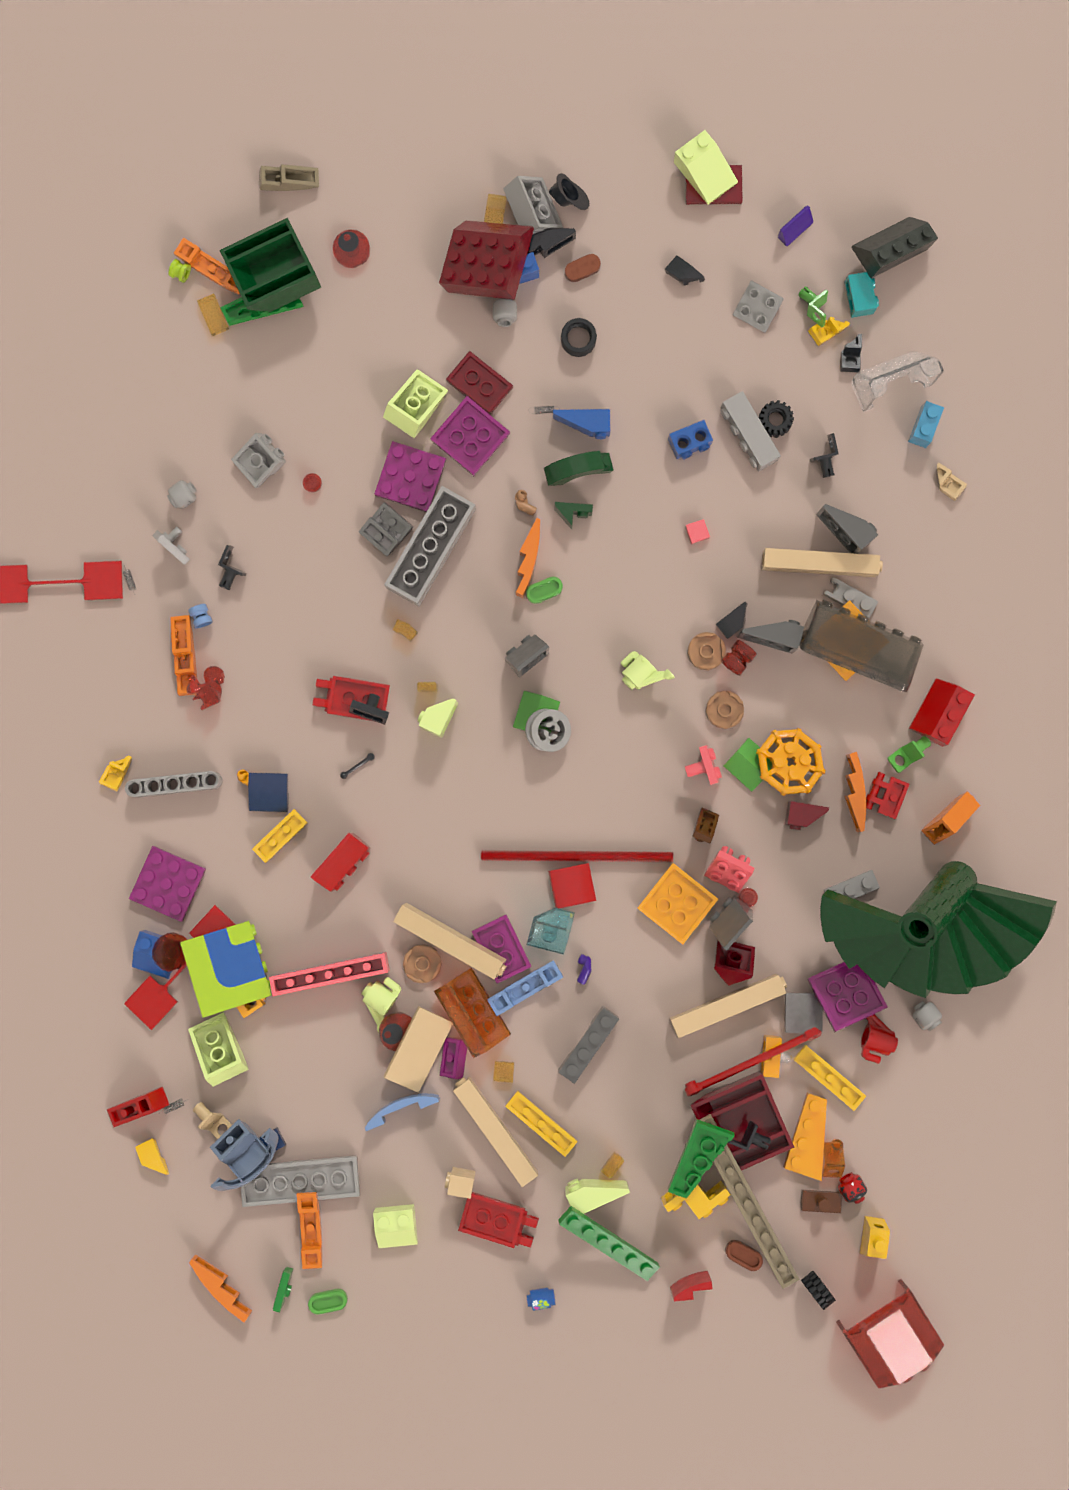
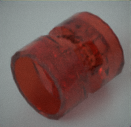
(739, 657)

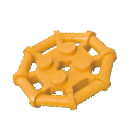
(800, 757)

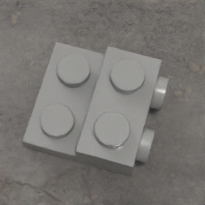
(259, 459)

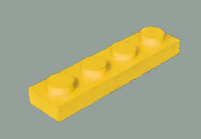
(829, 1077)
(541, 1123)

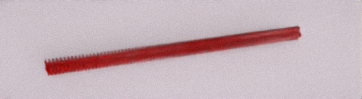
(576, 856)

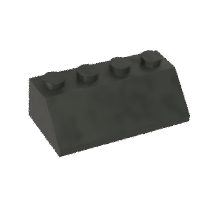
(894, 245)

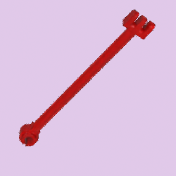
(693, 1088)

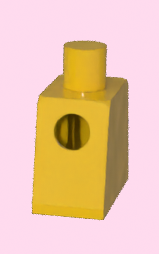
(874, 1239)

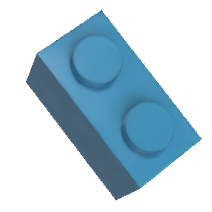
(926, 424)

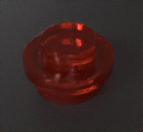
(312, 482)
(748, 896)

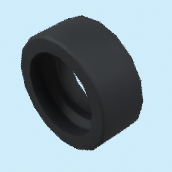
(582, 323)

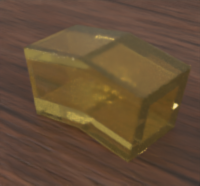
(405, 629)
(612, 1165)

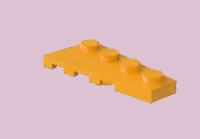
(809, 1139)

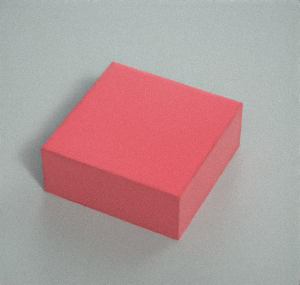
(697, 531)

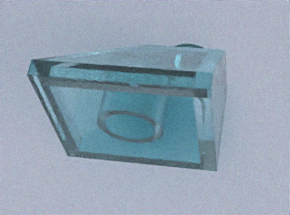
(551, 930)

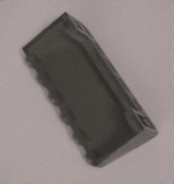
(861, 645)

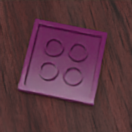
(470, 436)
(410, 476)
(167, 883)
(846, 995)

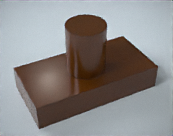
(705, 826)
(821, 1201)

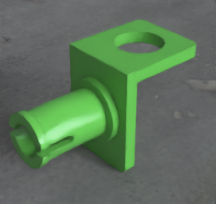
(814, 303)
(910, 753)

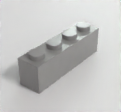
(750, 431)

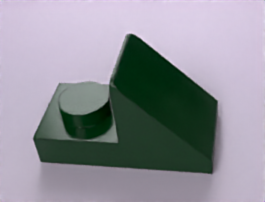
(567, 510)

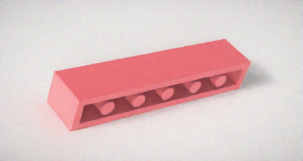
(329, 974)

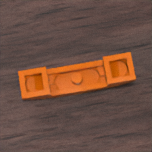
(205, 265)
(310, 1230)

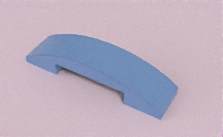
(525, 987)
(423, 1100)

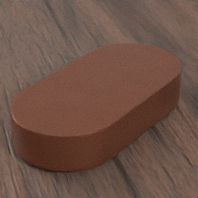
(582, 267)
(744, 1255)

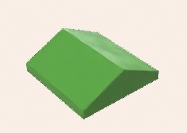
(529, 704)
(745, 765)

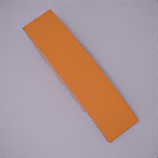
(529, 551)
(183, 652)
(857, 799)
(214, 1280)

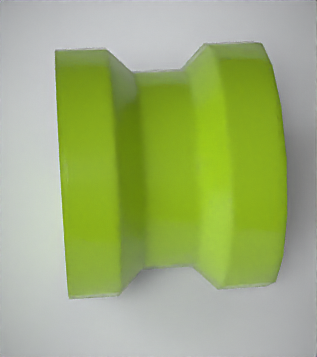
(179, 270)

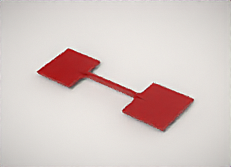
(100, 582)
(153, 1000)

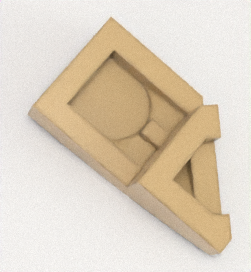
(948, 483)

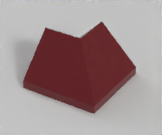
(735, 963)

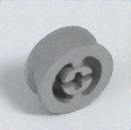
(541, 738)

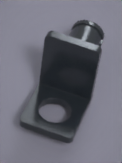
(825, 460)
(230, 572)
(751, 1137)

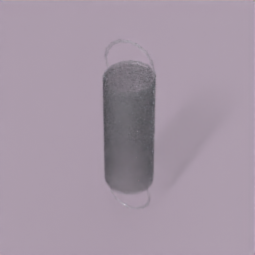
(543, 409)
(129, 579)
(173, 1106)

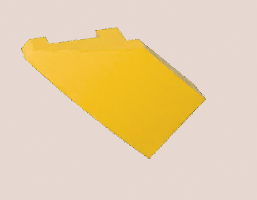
(831, 328)
(115, 773)
(150, 1156)

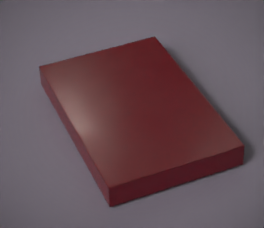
(731, 196)
(479, 382)

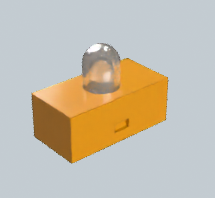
(771, 1066)

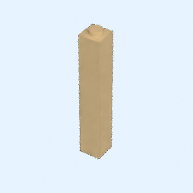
(821, 562)
(450, 941)
(728, 1005)
(495, 1131)

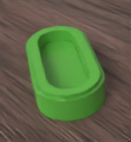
(544, 590)
(327, 1301)

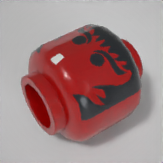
(852, 1188)

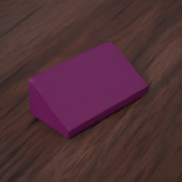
(453, 1058)

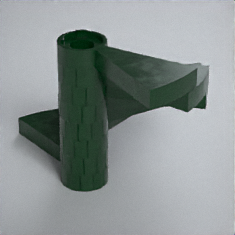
(946, 940)

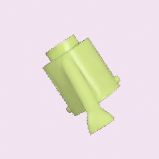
(641, 672)
(380, 998)

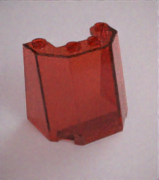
(895, 1340)

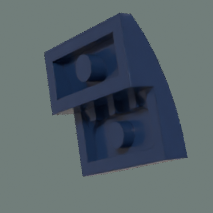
(268, 792)

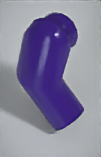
(586, 969)

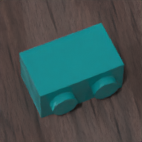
(861, 294)

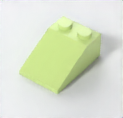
(705, 167)
(414, 403)
(217, 1050)
(593, 1193)

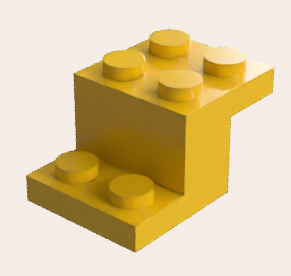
(699, 1200)

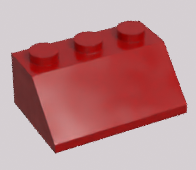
(941, 712)
(341, 862)

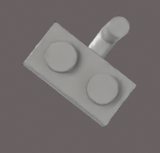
(166, 540)

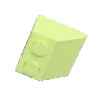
(438, 717)
(395, 1226)

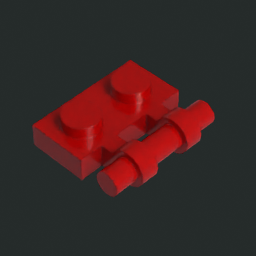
(892, 798)

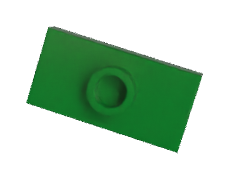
(283, 1290)

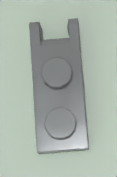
(844, 593)
(856, 885)

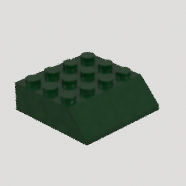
(270, 267)

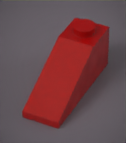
(138, 1107)

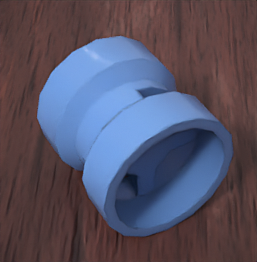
(200, 616)

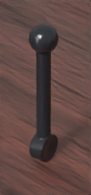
(370, 757)

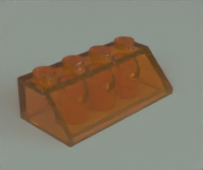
(471, 1013)

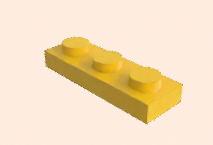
(280, 835)

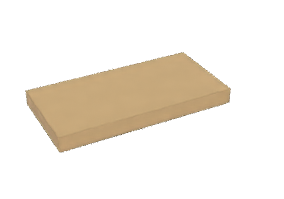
(418, 1049)

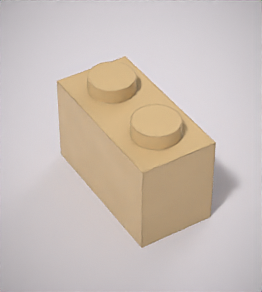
(460, 1182)

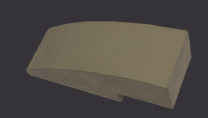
(288, 178)

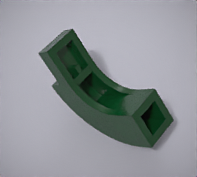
(578, 466)

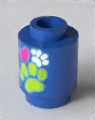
(541, 1299)

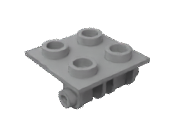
(758, 306)

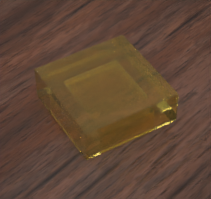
(427, 687)
(503, 1071)

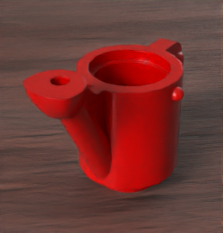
(877, 1038)

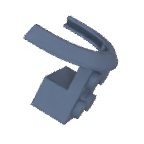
(243, 1154)

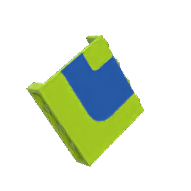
(226, 968)

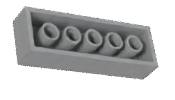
(430, 546)

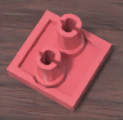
(705, 766)
(729, 871)

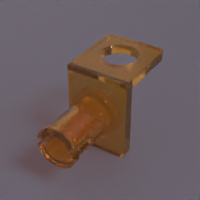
(833, 1158)

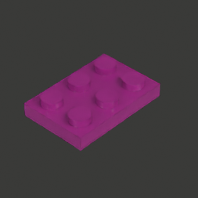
(502, 940)

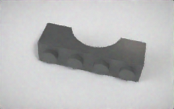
(588, 1045)

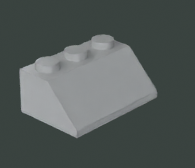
(532, 203)

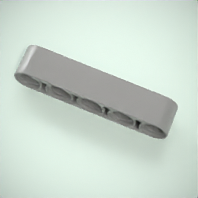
(164, 784)

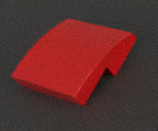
(572, 885)
(683, 1288)

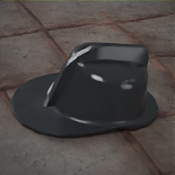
(568, 193)

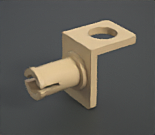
(210, 1120)

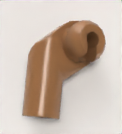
(522, 503)

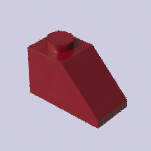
(803, 814)

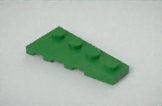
(237, 312)
(700, 1151)

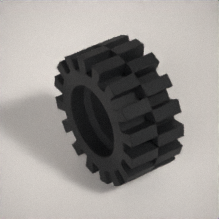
(785, 412)
(818, 1290)

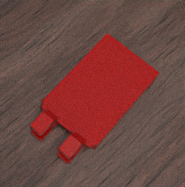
(344, 690)
(496, 1221)

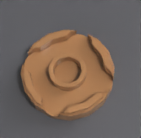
(706, 651)
(724, 709)
(422, 963)

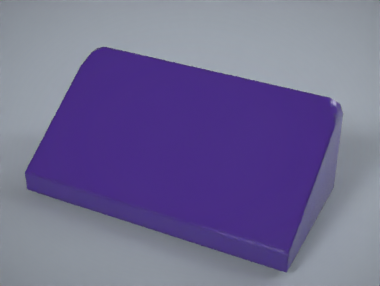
(796, 226)

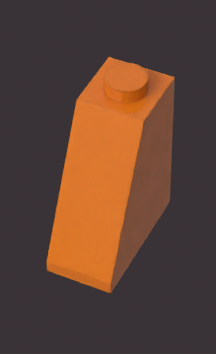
(951, 818)

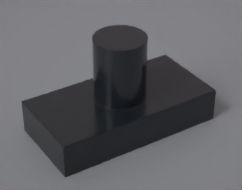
(369, 709)

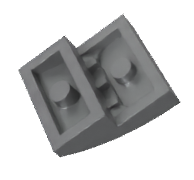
(386, 529)
(802, 1012)

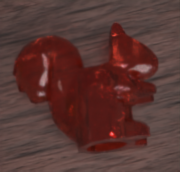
(211, 690)

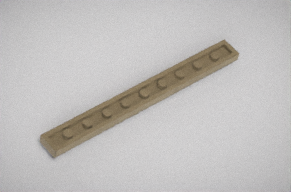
(754, 1215)

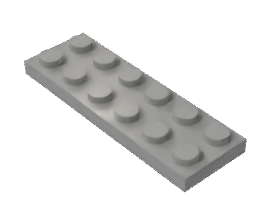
(283, 1180)

